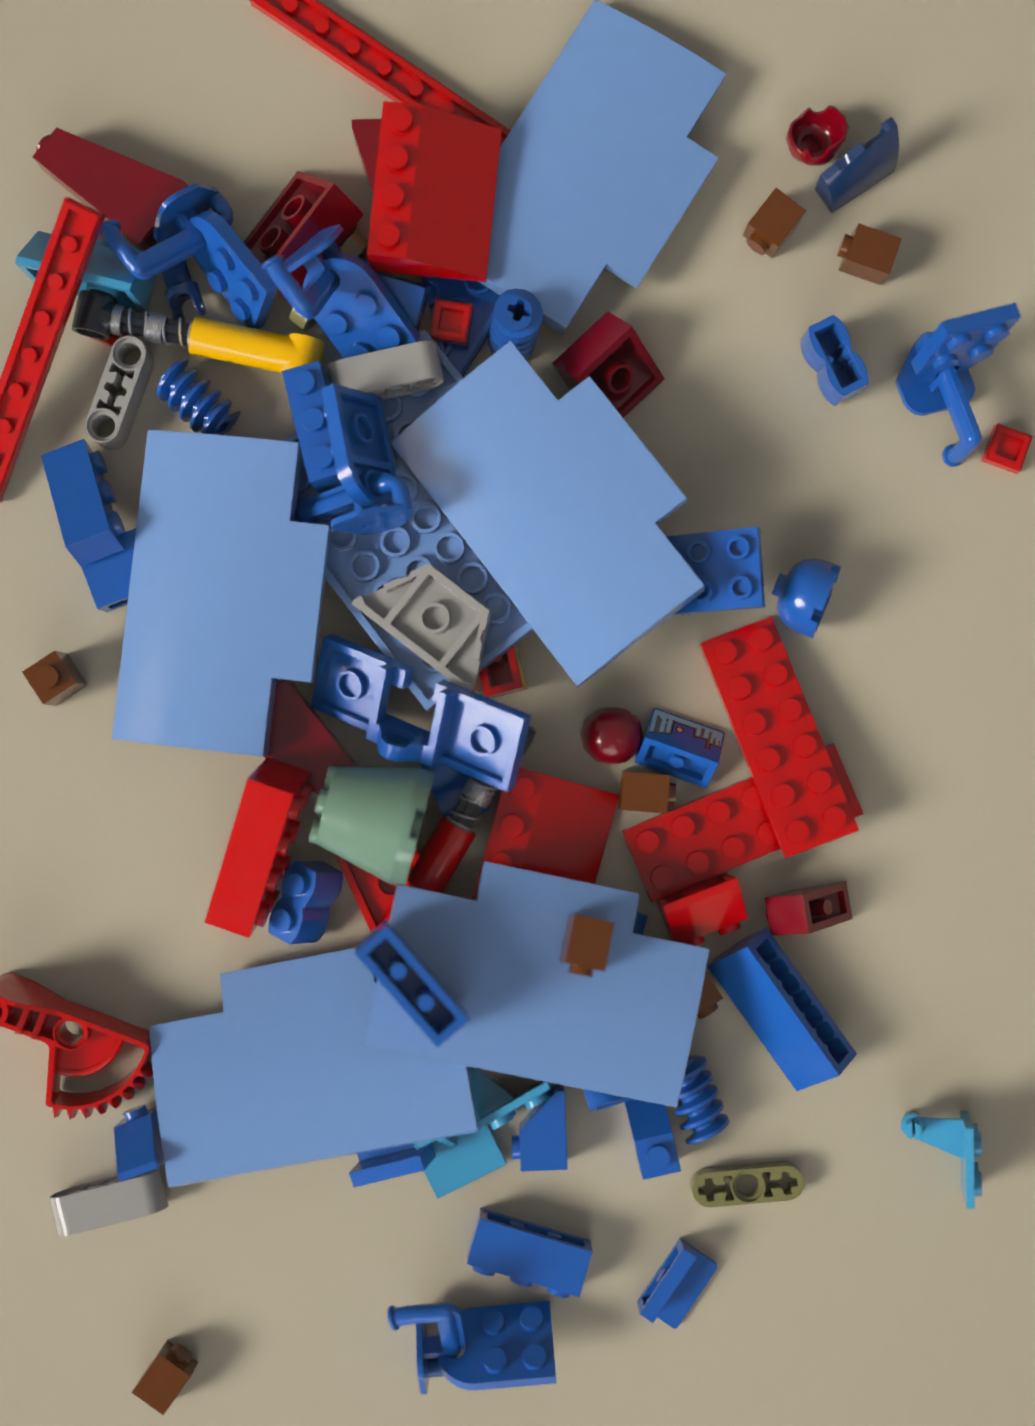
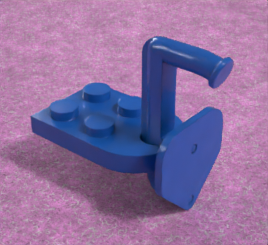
(189, 229)
(342, 296)
(938, 374)
(363, 467)
(482, 1344)

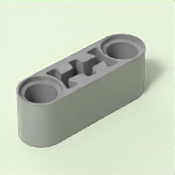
(391, 370)
(110, 383)
(108, 1202)

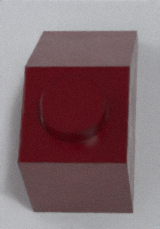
(808, 909)

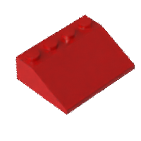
(433, 194)
(551, 827)

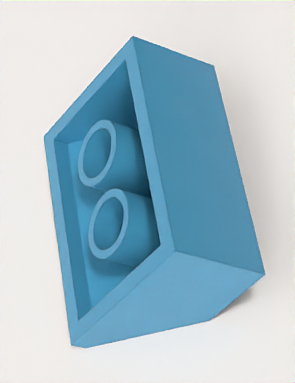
(103, 274)

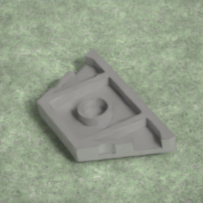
(433, 621)

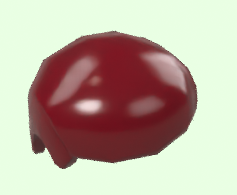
(817, 136)
(611, 735)

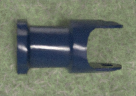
(180, 289)

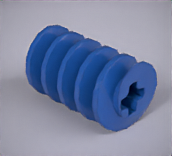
(516, 319)
(194, 402)
(699, 1102)

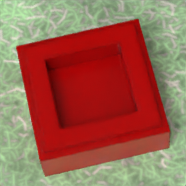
(451, 322)
(1006, 448)

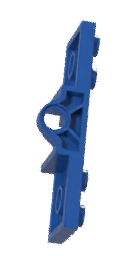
(727, 566)
(466, 730)

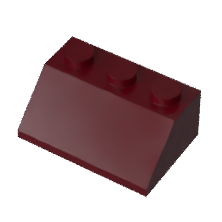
(298, 215)

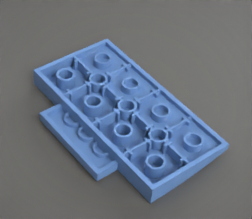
(599, 163)
(555, 507)
(218, 593)
(528, 1015)
(290, 1079)

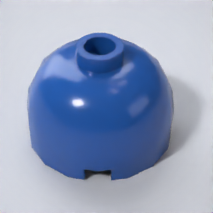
(805, 594)

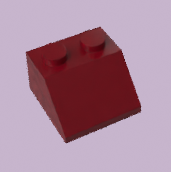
(614, 361)

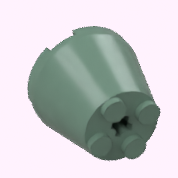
(373, 817)

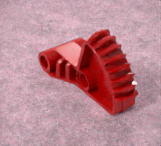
(43, 1016)

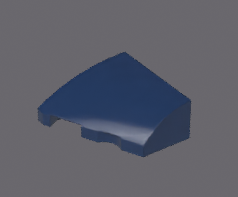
(860, 168)

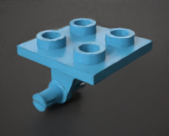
(497, 1105)
(953, 1136)
(462, 1159)

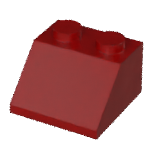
(703, 909)

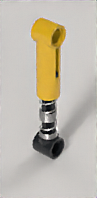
(101, 317)

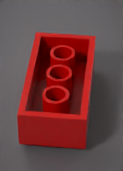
(259, 847)

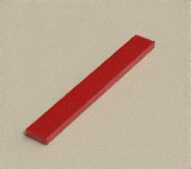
(369, 58)
(43, 325)

